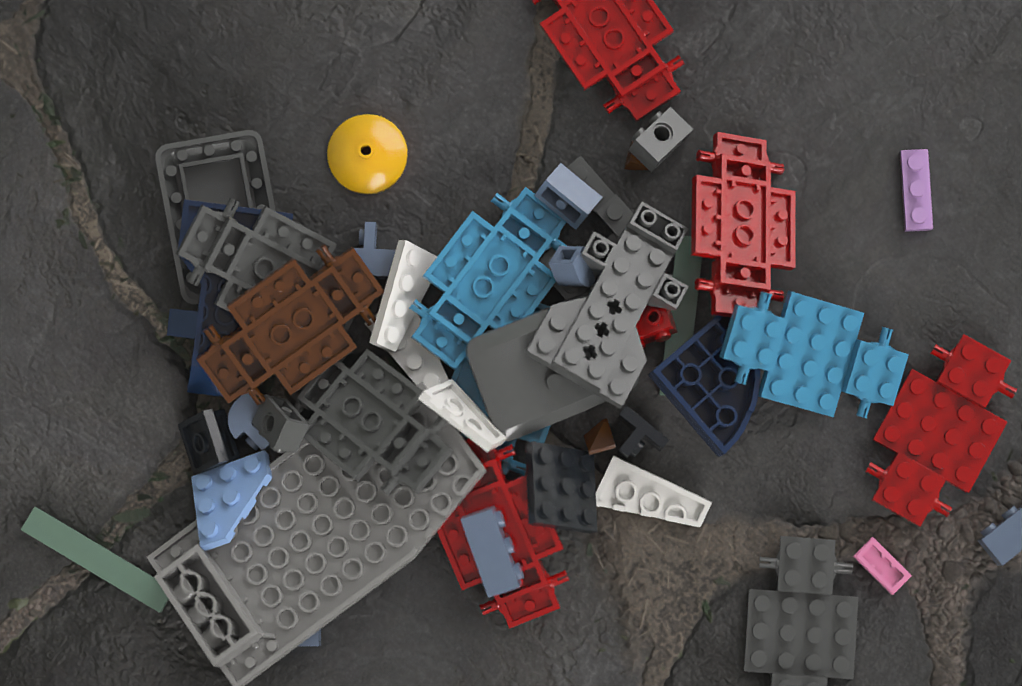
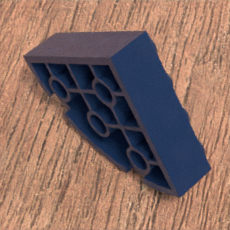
(705, 387)

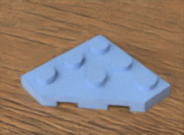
(227, 496)

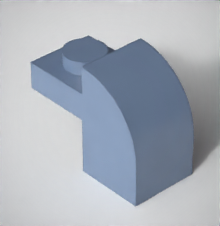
(377, 260)
(570, 267)
(240, 422)

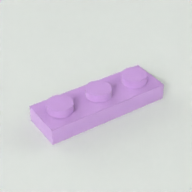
(916, 190)

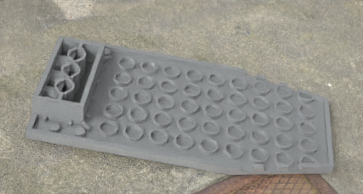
(305, 552)

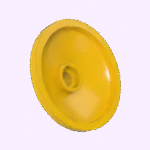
(367, 172)

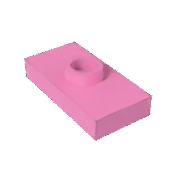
(882, 565)

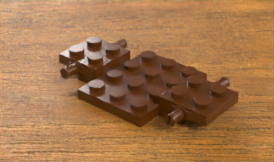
(291, 326)

